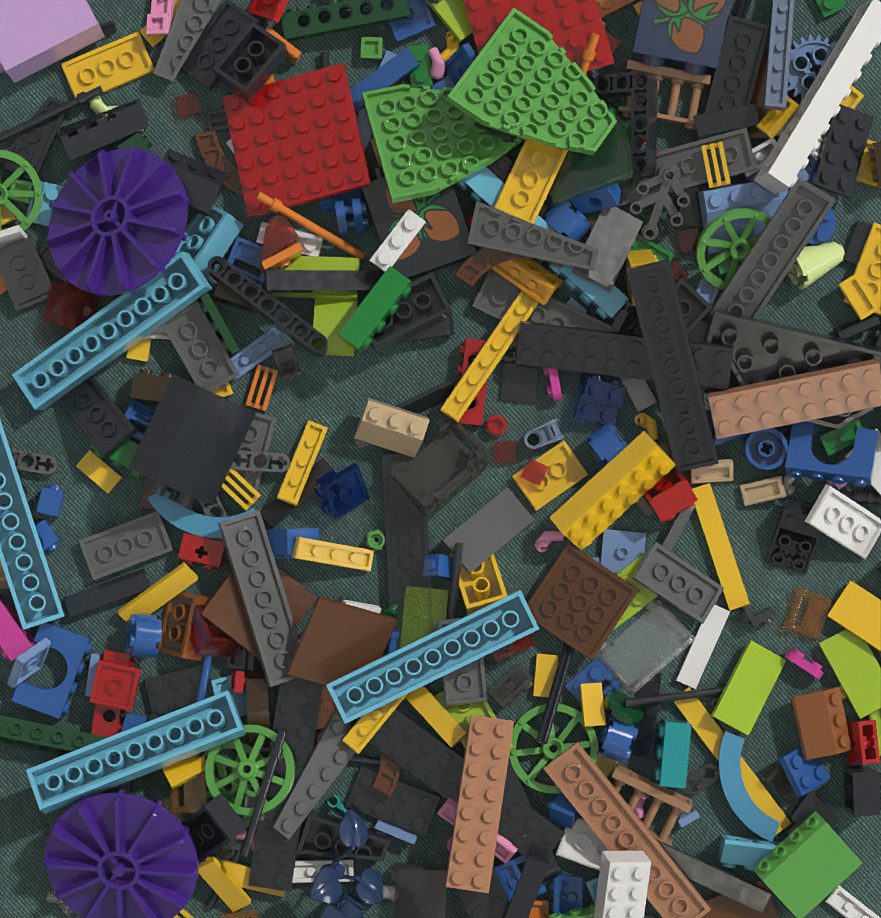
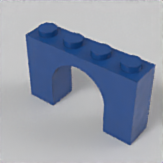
(856, 469)
(55, 700)

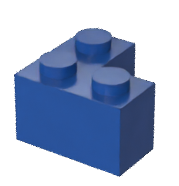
(283, 540)

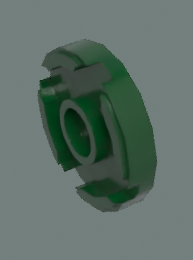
(627, 715)

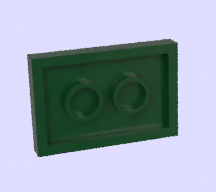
(219, 324)

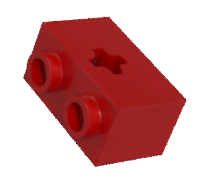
(192, 542)
(863, 742)

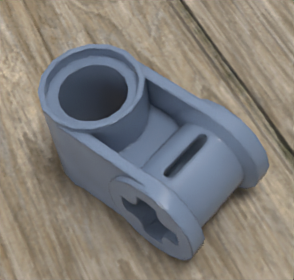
(544, 434)

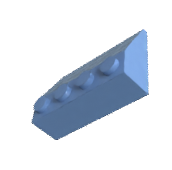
(735, 196)

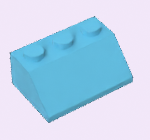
(209, 237)
(743, 851)

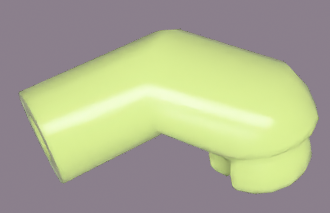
(98, 106)

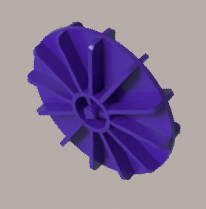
(118, 221)
(121, 858)

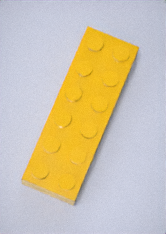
(612, 491)

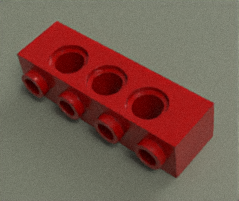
(475, 415)
(101, 725)

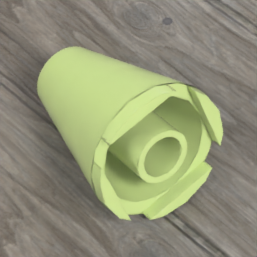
(814, 263)

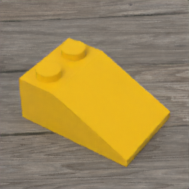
(481, 585)

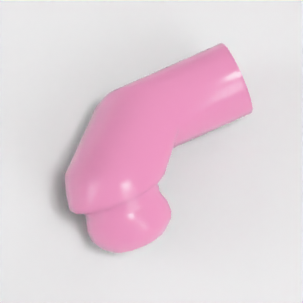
(639, 810)

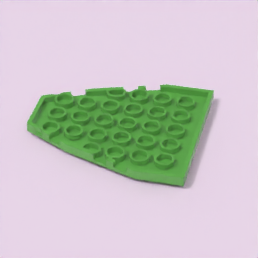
(532, 90)
(427, 140)

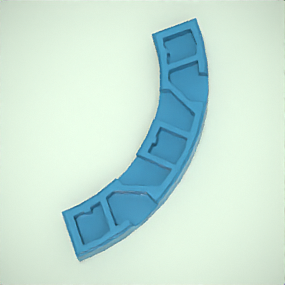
(188, 520)
(735, 791)

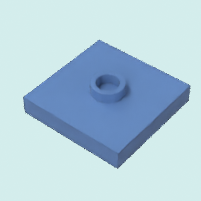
(621, 548)
(29, 663)

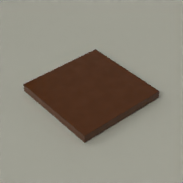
(581, 601)
(229, 616)
(339, 641)

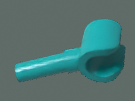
(339, 805)

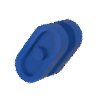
(360, 221)

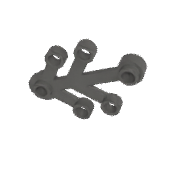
(660, 198)

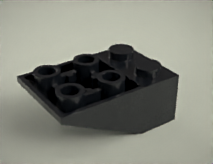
(793, 538)

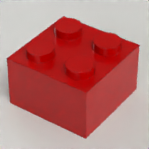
(670, 496)

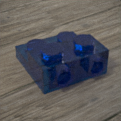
(599, 400)
(341, 491)

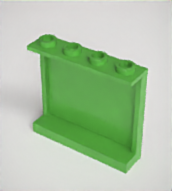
(807, 865)

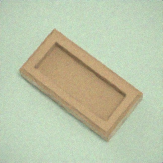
(713, 473)
(763, 490)

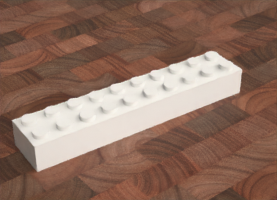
(822, 99)

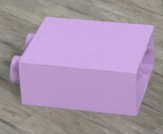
(43, 33)

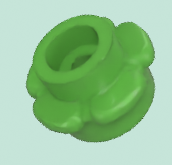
(376, 534)

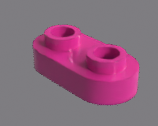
(554, 388)
(797, 658)

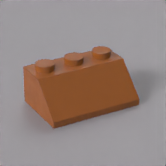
(177, 625)
(821, 723)

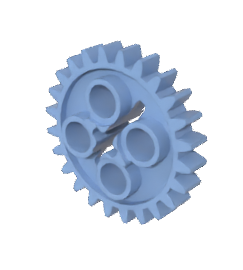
(797, 75)

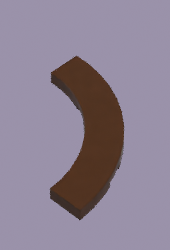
(215, 157)
(483, 261)
(387, 775)

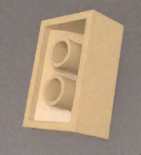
(391, 427)

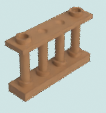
(677, 79)
(660, 795)

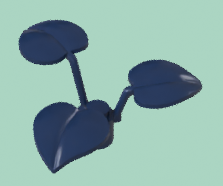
(326, 884)

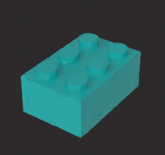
(672, 753)

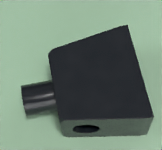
(807, 806)

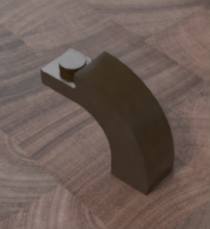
(257, 702)

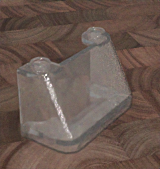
(645, 647)

